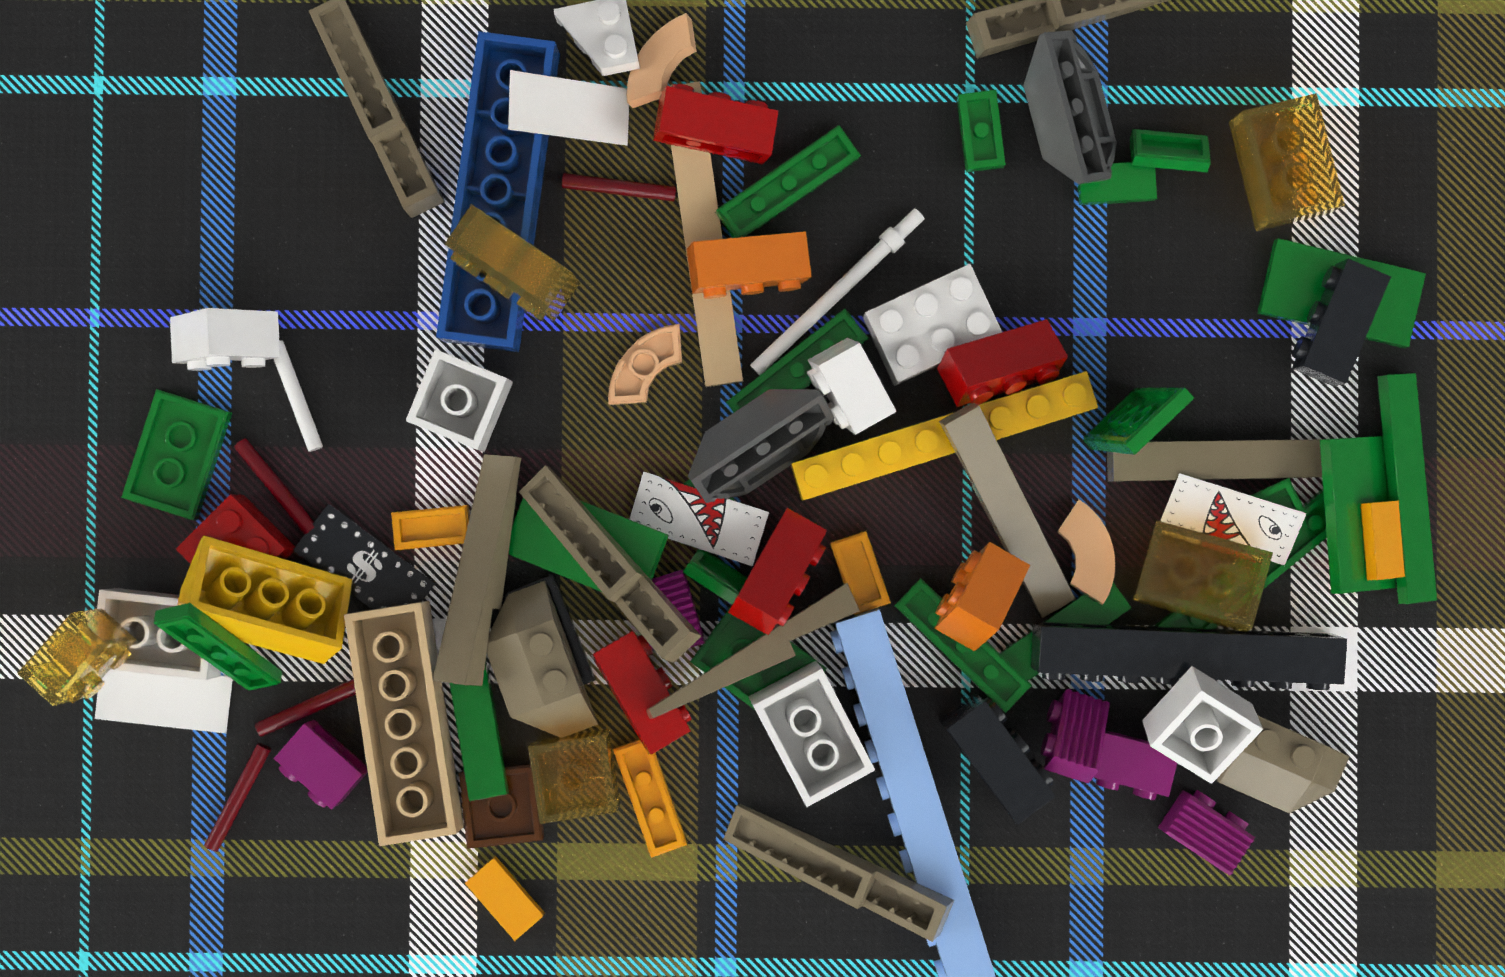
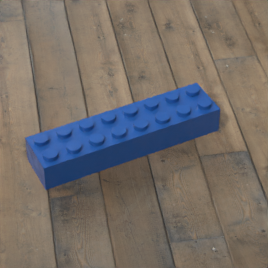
(501, 177)

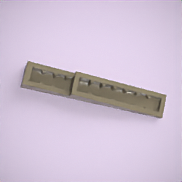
(1025, 20)
(376, 107)
(1218, 460)
(1006, 506)
(610, 566)
(479, 574)
(764, 651)
(840, 872)

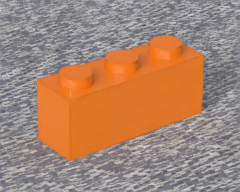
(749, 264)

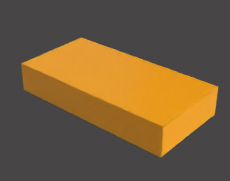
(430, 527)
(1382, 540)
(860, 571)
(505, 898)

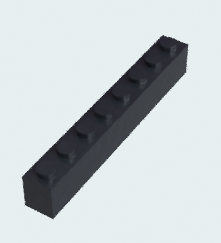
(1171, 651)

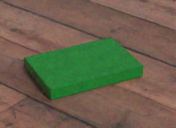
(176, 455)
(733, 635)

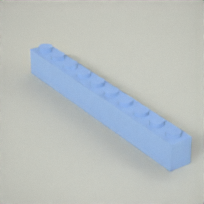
(910, 787)

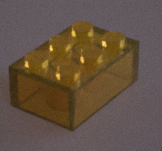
(1286, 162)
(511, 265)
(1202, 576)

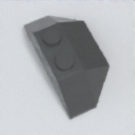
(1069, 109)
(758, 442)

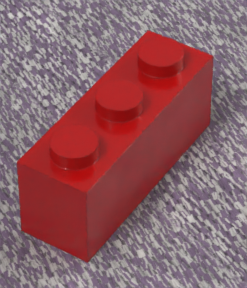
(715, 124)
(1002, 363)
(779, 573)
(638, 687)

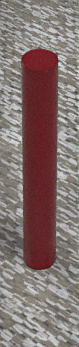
(619, 187)
(274, 485)
(305, 708)
(237, 797)

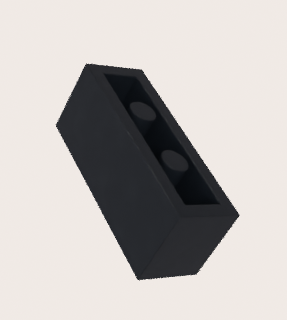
(1339, 322)

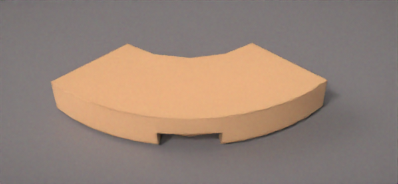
(659, 59)
(642, 363)
(1092, 552)

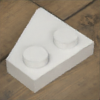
(603, 33)

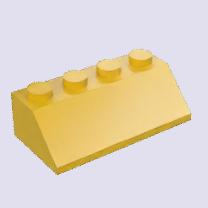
(268, 599)

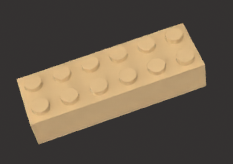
(404, 723)

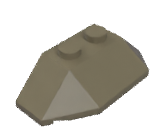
(537, 665)
(1285, 768)

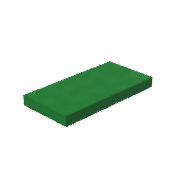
(1296, 280)
(1137, 419)
(1351, 476)
(537, 544)

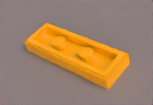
(650, 798)

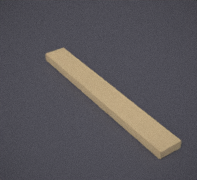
(701, 223)

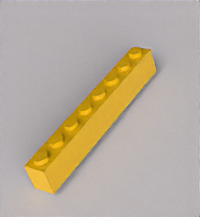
(928, 440)

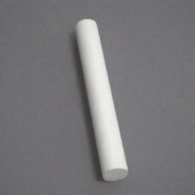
(297, 400)

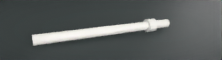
(889, 242)

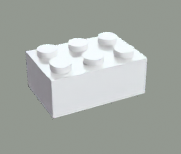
(923, 323)
(154, 649)
(811, 733)

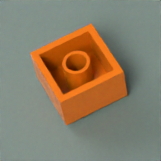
(981, 596)

